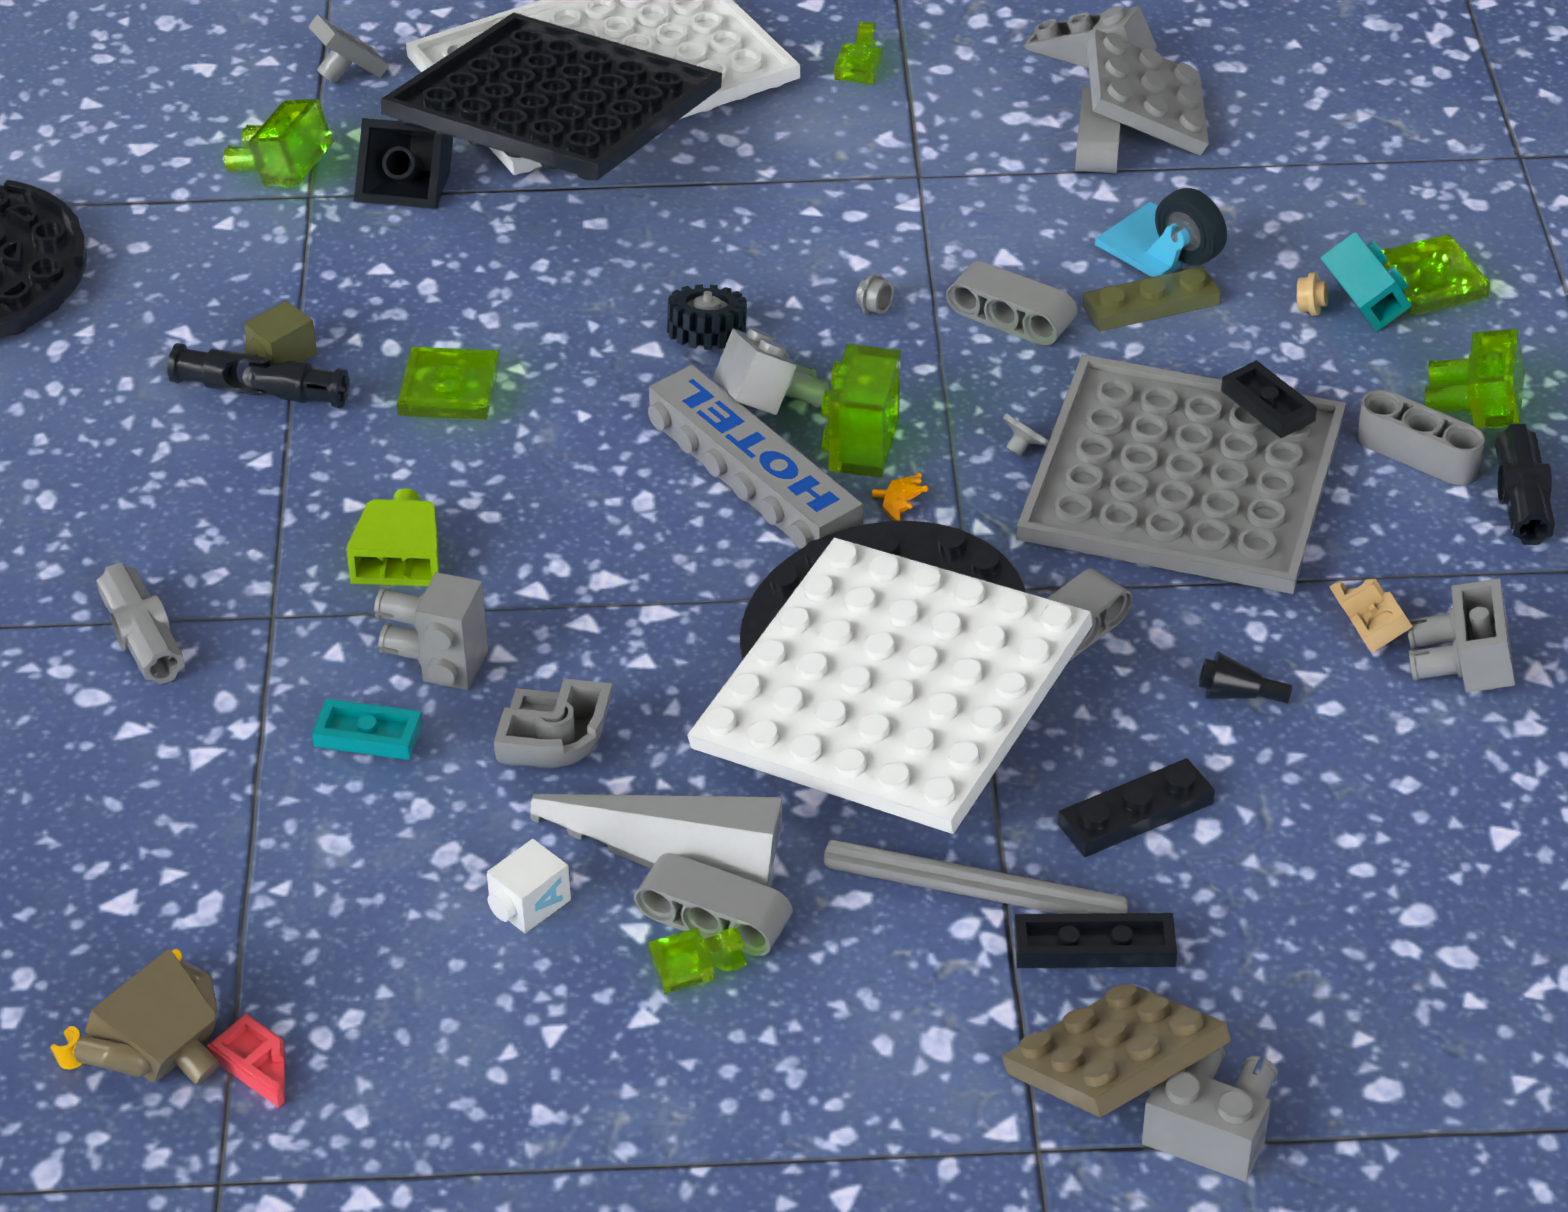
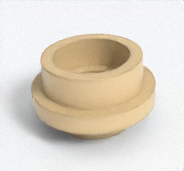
(1312, 294)

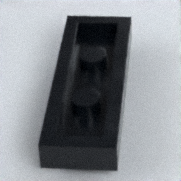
(1136, 807)
(1095, 940)

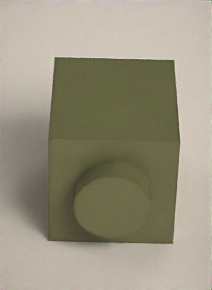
(281, 335)

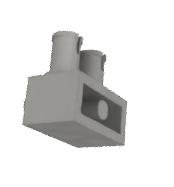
(761, 374)
(448, 627)
(1479, 639)
(1209, 1119)

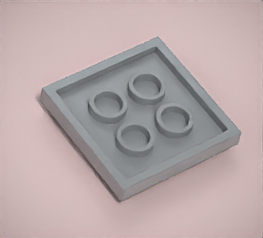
(1147, 91)

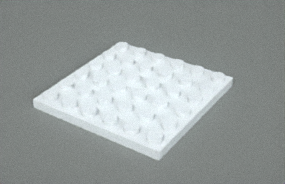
(892, 683)

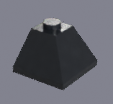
(401, 164)

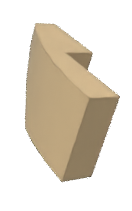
(1372, 612)

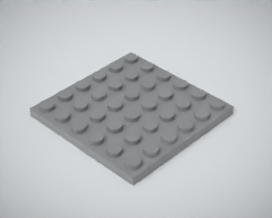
(1178, 477)

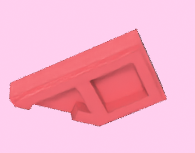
(253, 1057)

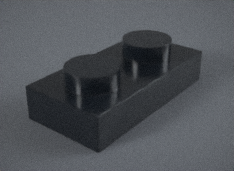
(1268, 399)

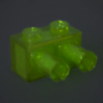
(284, 145)
(1484, 383)

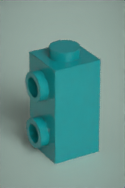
(1365, 280)

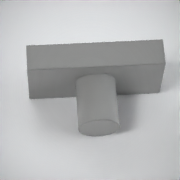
(344, 50)

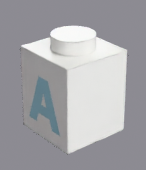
(528, 886)

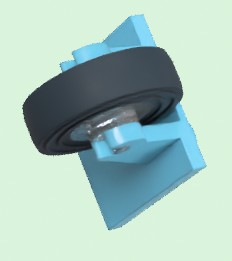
(1168, 235)

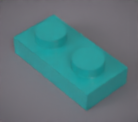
(367, 729)

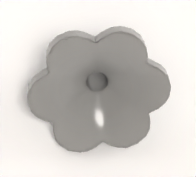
(1022, 436)

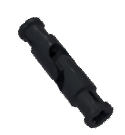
(287, 380)

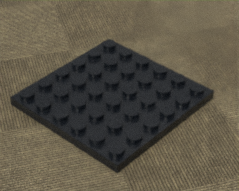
(552, 95)

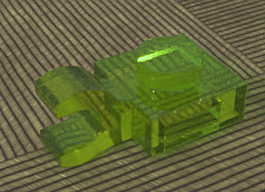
(860, 60)
(690, 960)

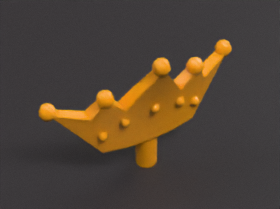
(898, 494)

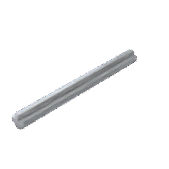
(969, 880)

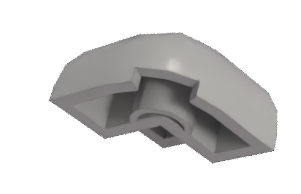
(552, 727)

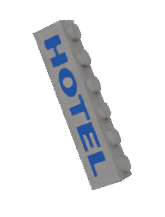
(751, 458)

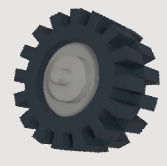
(705, 315)

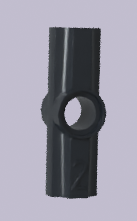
(1524, 484)

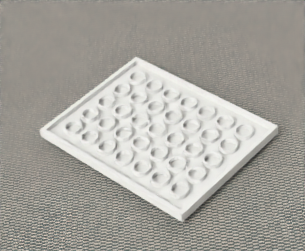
(692, 31)

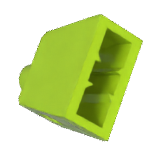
(395, 542)

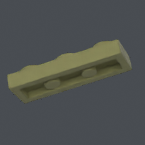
(1151, 298)

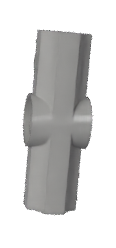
(140, 623)

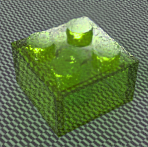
(862, 410)

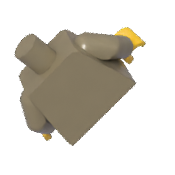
(150, 1024)

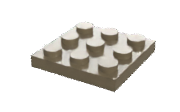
(1115, 1049)

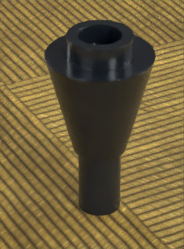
(1230, 679)

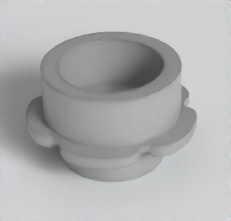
(875, 294)

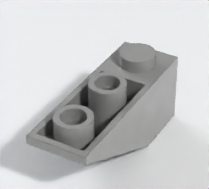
(1068, 38)

